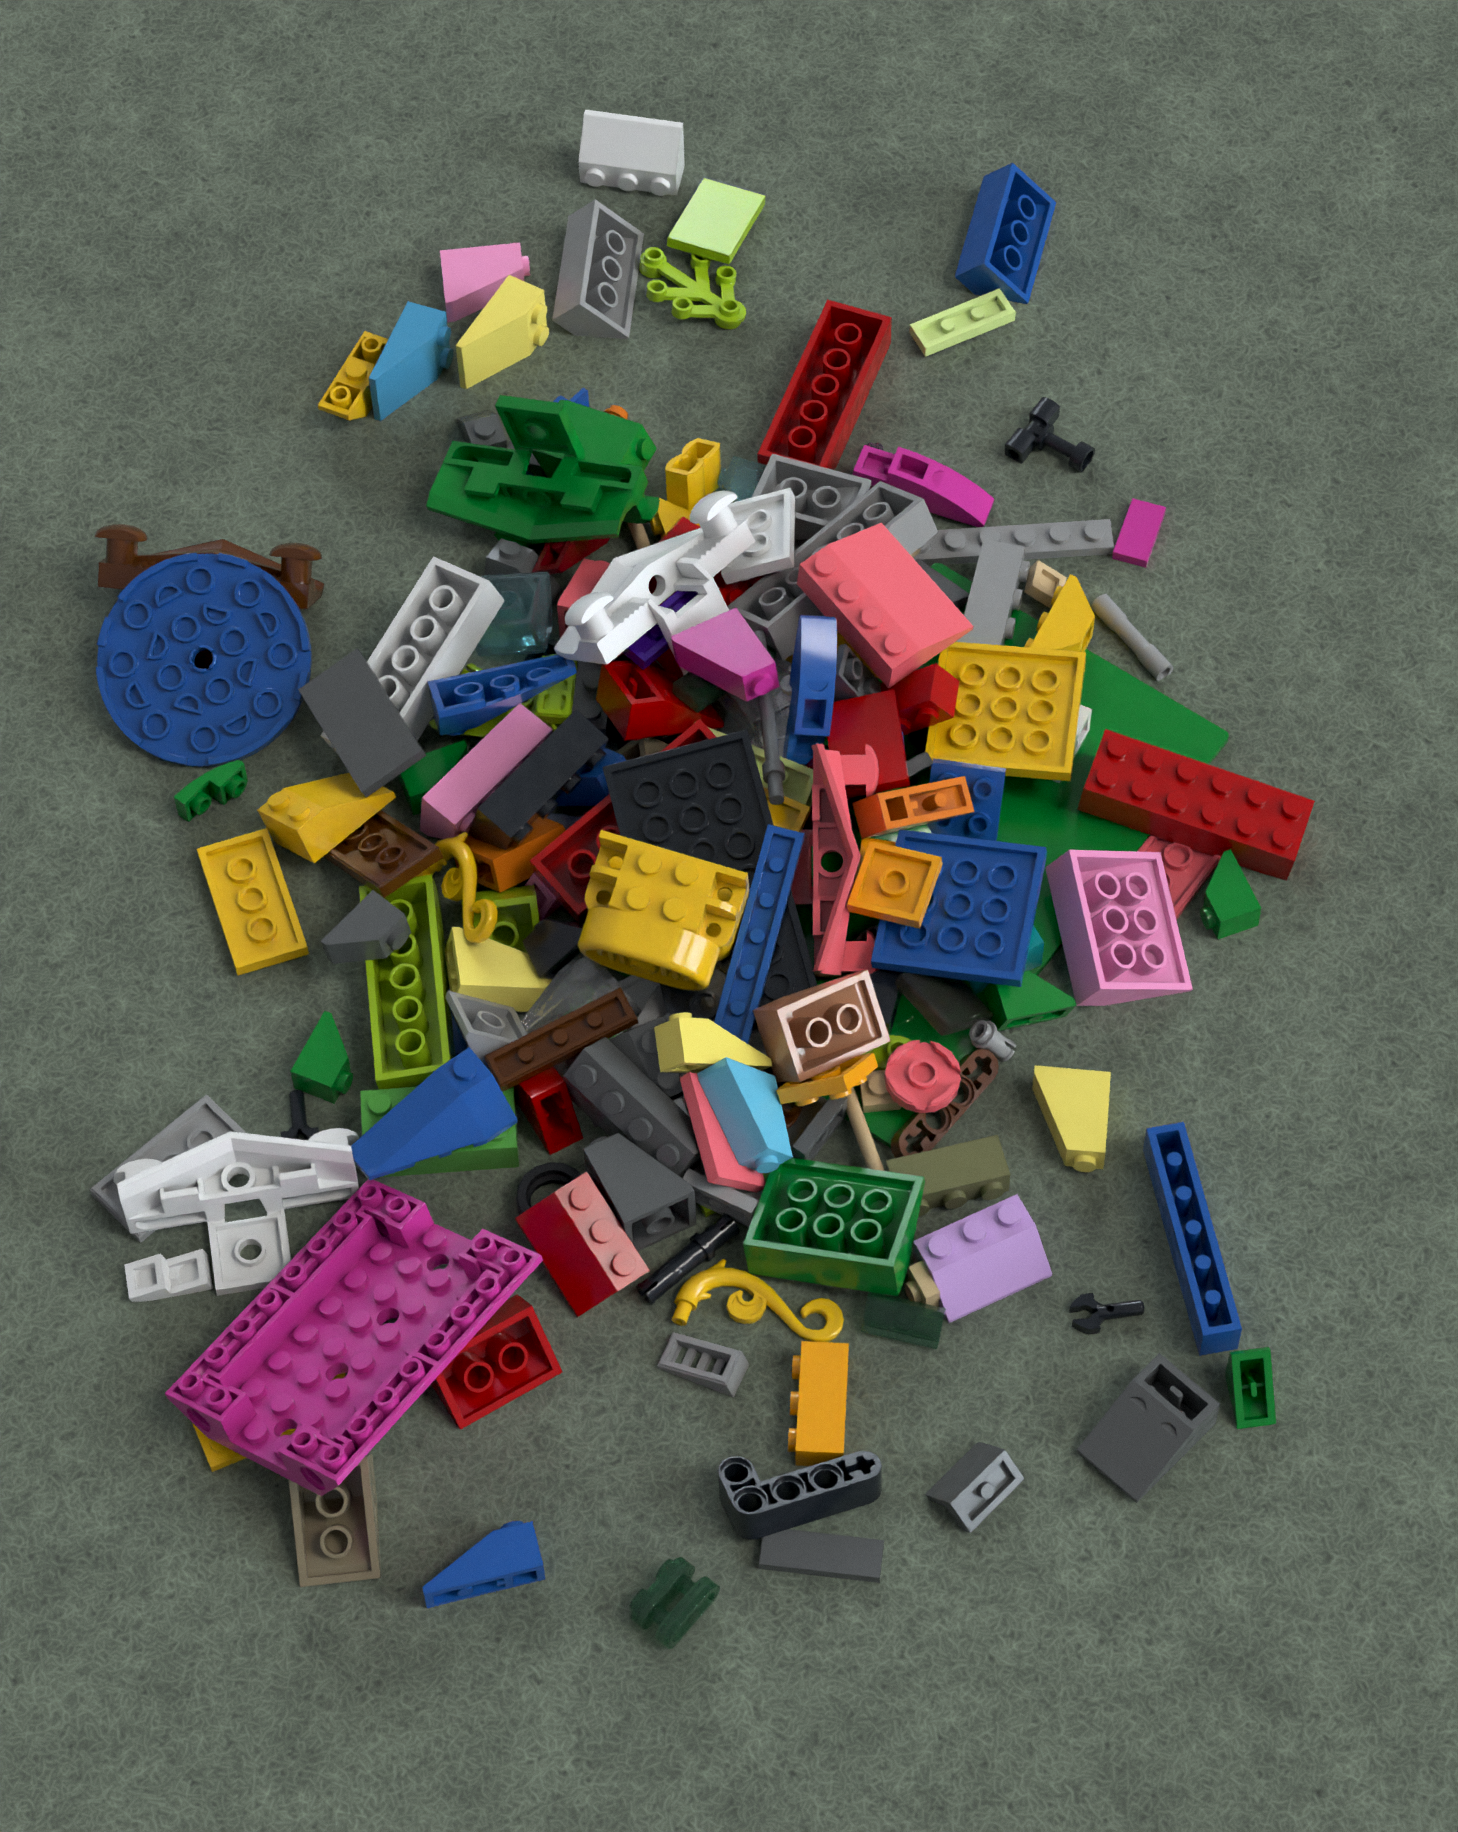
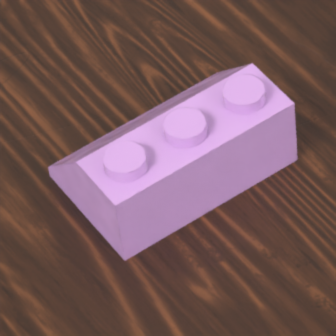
(983, 1257)

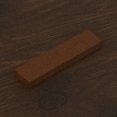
(561, 1039)

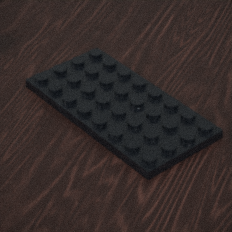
(712, 808)

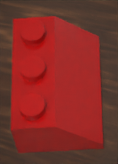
(582, 1244)
(497, 1364)

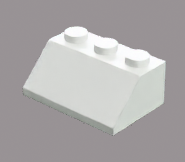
(631, 153)

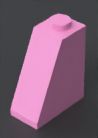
(476, 274)

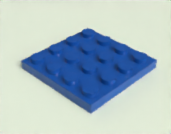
(977, 913)

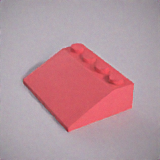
(882, 602)

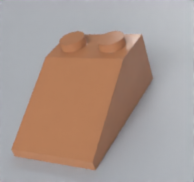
(821, 1027)

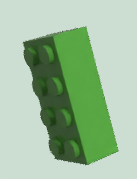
(496, 1154)

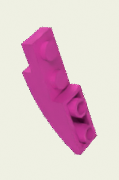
(941, 487)

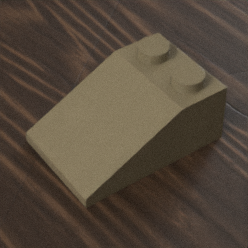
(338, 1530)

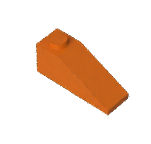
(912, 807)

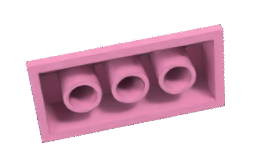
(453, 801)

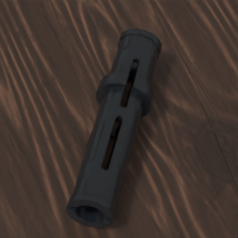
(700, 1248)

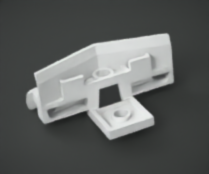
(624, 609)
(197, 1187)

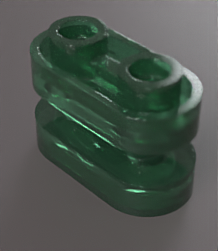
(672, 1578)

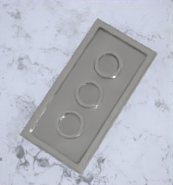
(192, 1128)

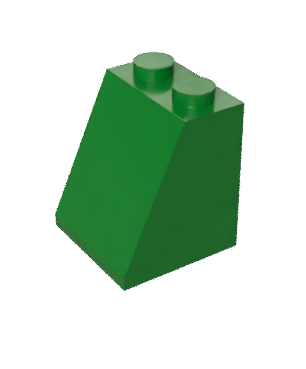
(603, 439)

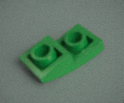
(219, 783)

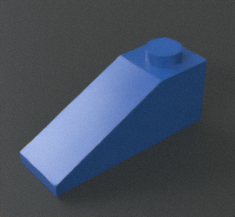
(495, 1563)

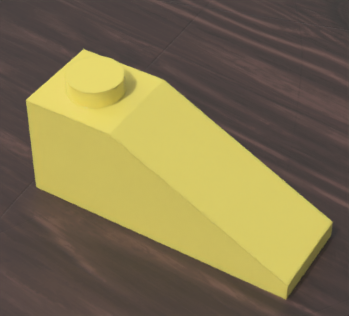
(697, 1043)

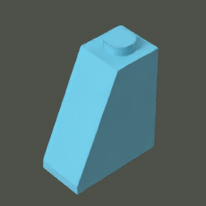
(748, 1113)

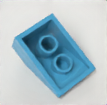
(410, 358)

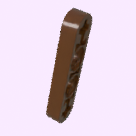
(951, 1113)

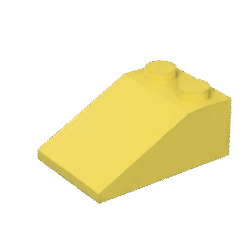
(503, 332)

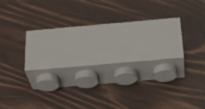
(995, 592)

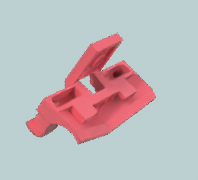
(834, 834)

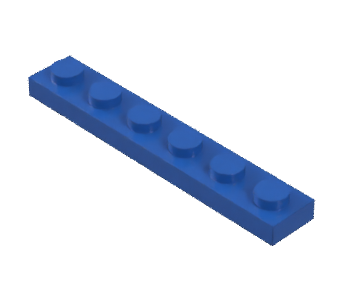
(759, 931)

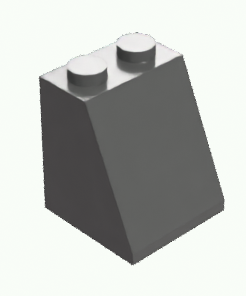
(640, 1190)

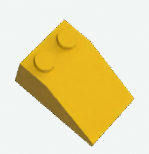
(320, 814)

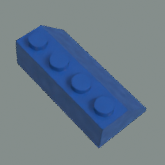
(1006, 235)

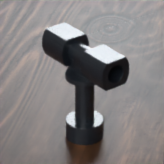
(1040, 434)

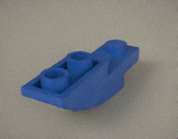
(812, 687)

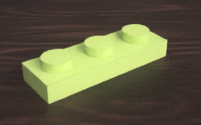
(962, 322)

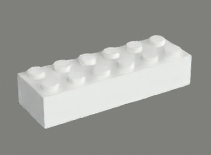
(432, 637)

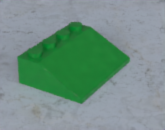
(835, 1226)

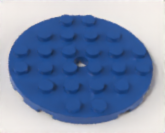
(151, 650)

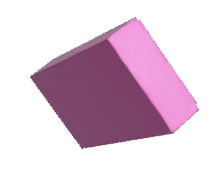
(1139, 532)

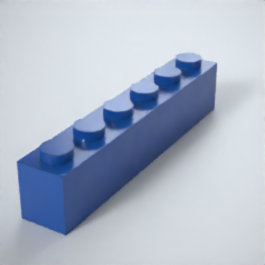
(1192, 1239)

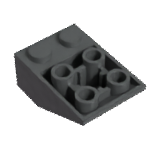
(1149, 1428)

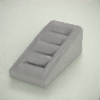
(727, 1359)

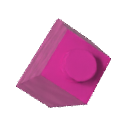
(727, 655)

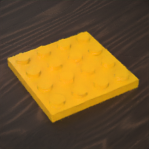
(1012, 709)

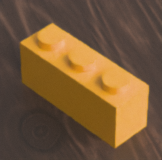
(819, 1403)

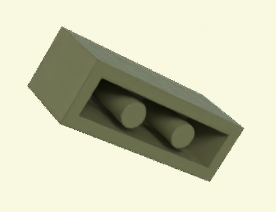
(957, 1172)

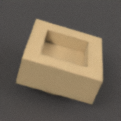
(1043, 582)
(874, 1094)
(921, 1286)

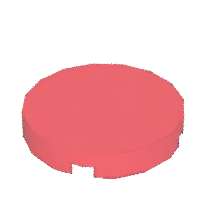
(922, 1076)

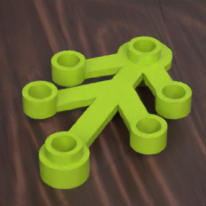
(725, 310)

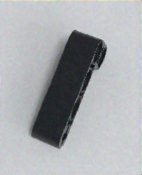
(798, 1496)

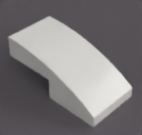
(165, 1278)

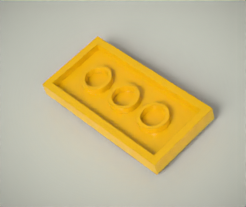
(252, 901)

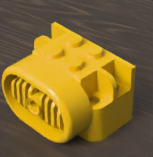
(661, 912)

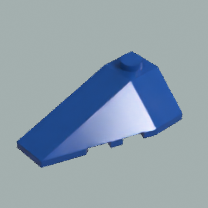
(481, 695)
(444, 1113)

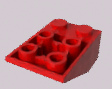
(643, 702)

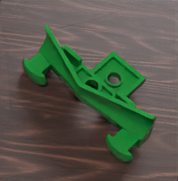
(577, 503)

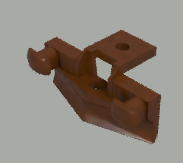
(124, 565)

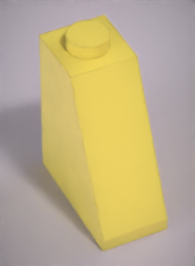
(492, 972)
(1076, 1113)

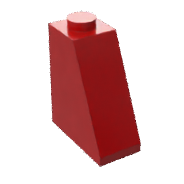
(549, 1110)

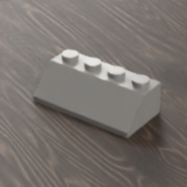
(598, 274)

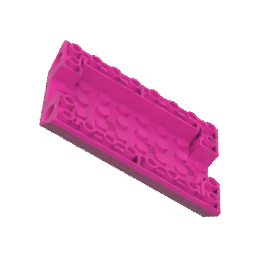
(328, 1319)

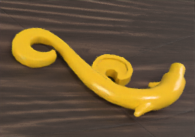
(462, 884)
(749, 1312)

